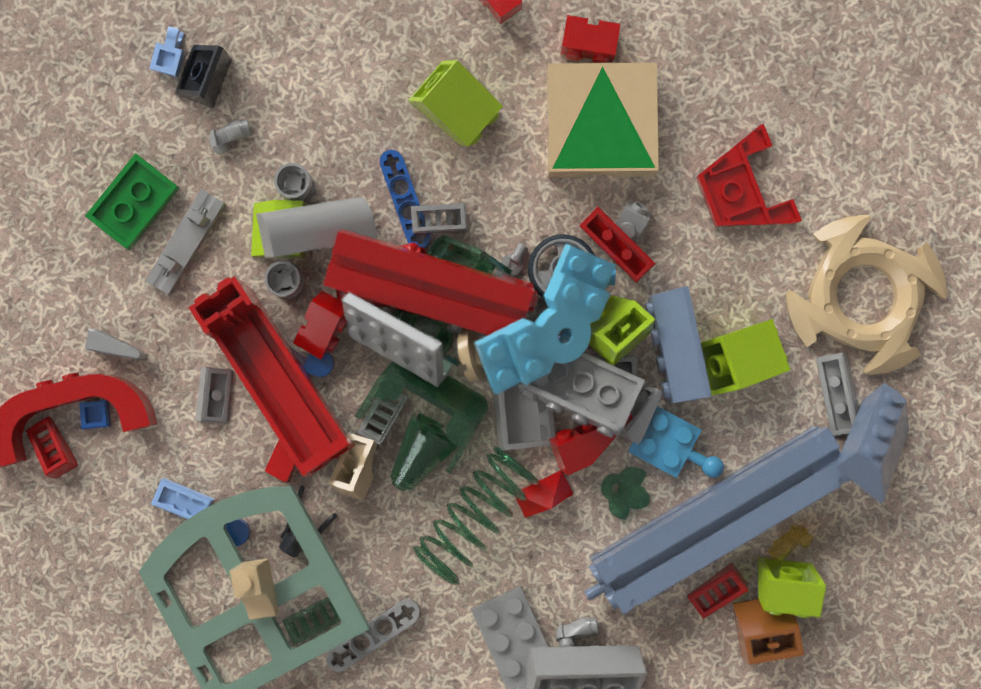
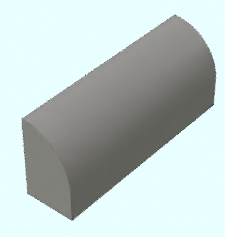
(313, 225)

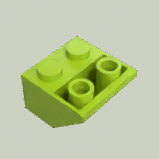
(619, 329)

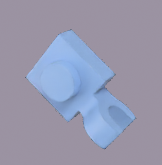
(167, 57)

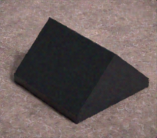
(204, 74)

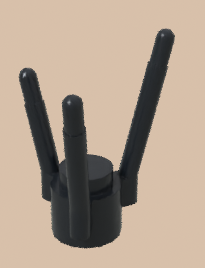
(289, 543)

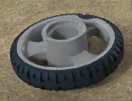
(541, 279)

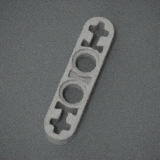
(375, 637)

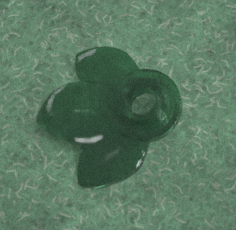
(629, 492)

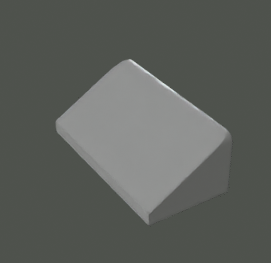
(213, 395)

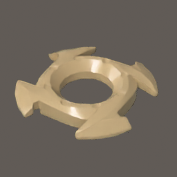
(908, 278)

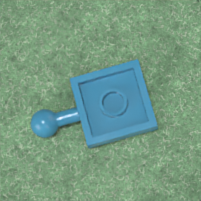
(670, 443)

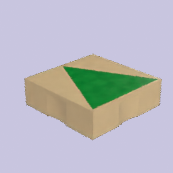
(602, 120)

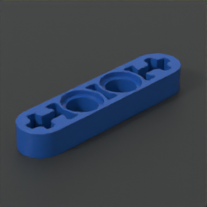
(402, 201)

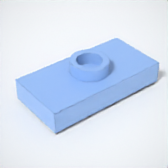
(180, 499)

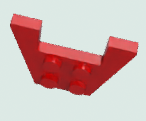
(733, 190)

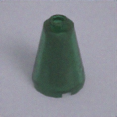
(420, 452)

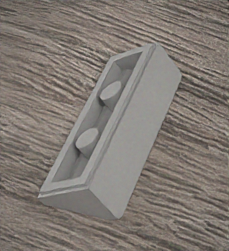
(838, 392)

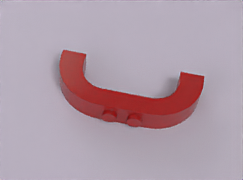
(129, 400)

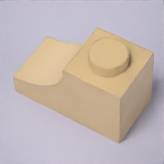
(354, 469)
(255, 587)

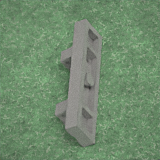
(185, 242)

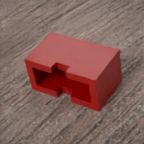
(590, 40)
(324, 322)

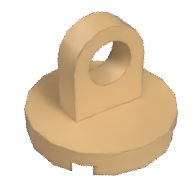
(469, 355)

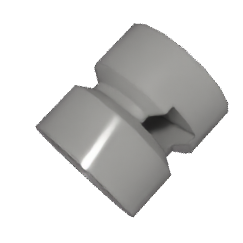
(294, 182)
(285, 280)

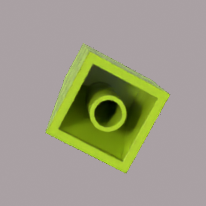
(456, 102)
(744, 357)

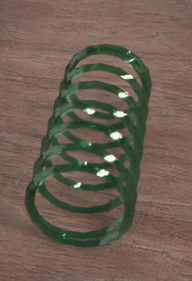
(441, 568)

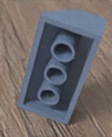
(678, 346)
(875, 441)

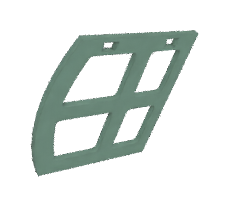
(321, 571)

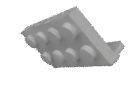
(395, 340)
(589, 392)

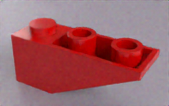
(579, 447)

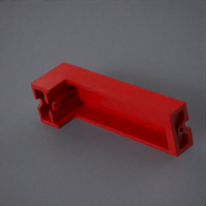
(427, 284)
(272, 375)

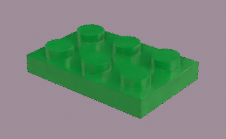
(132, 201)

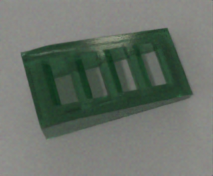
(292, 630)

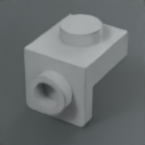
(633, 219)

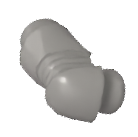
(231, 132)
(578, 629)

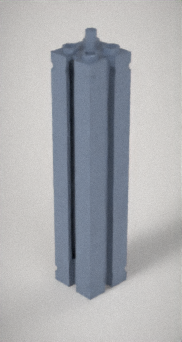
(717, 520)

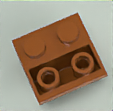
(765, 635)

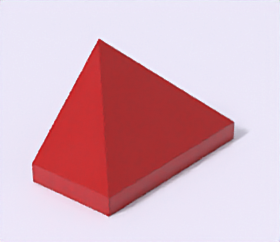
(545, 496)

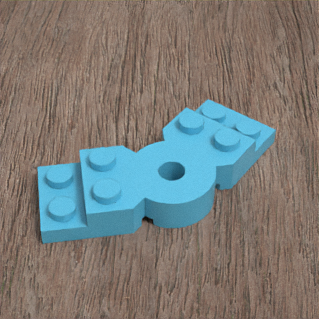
(529, 348)

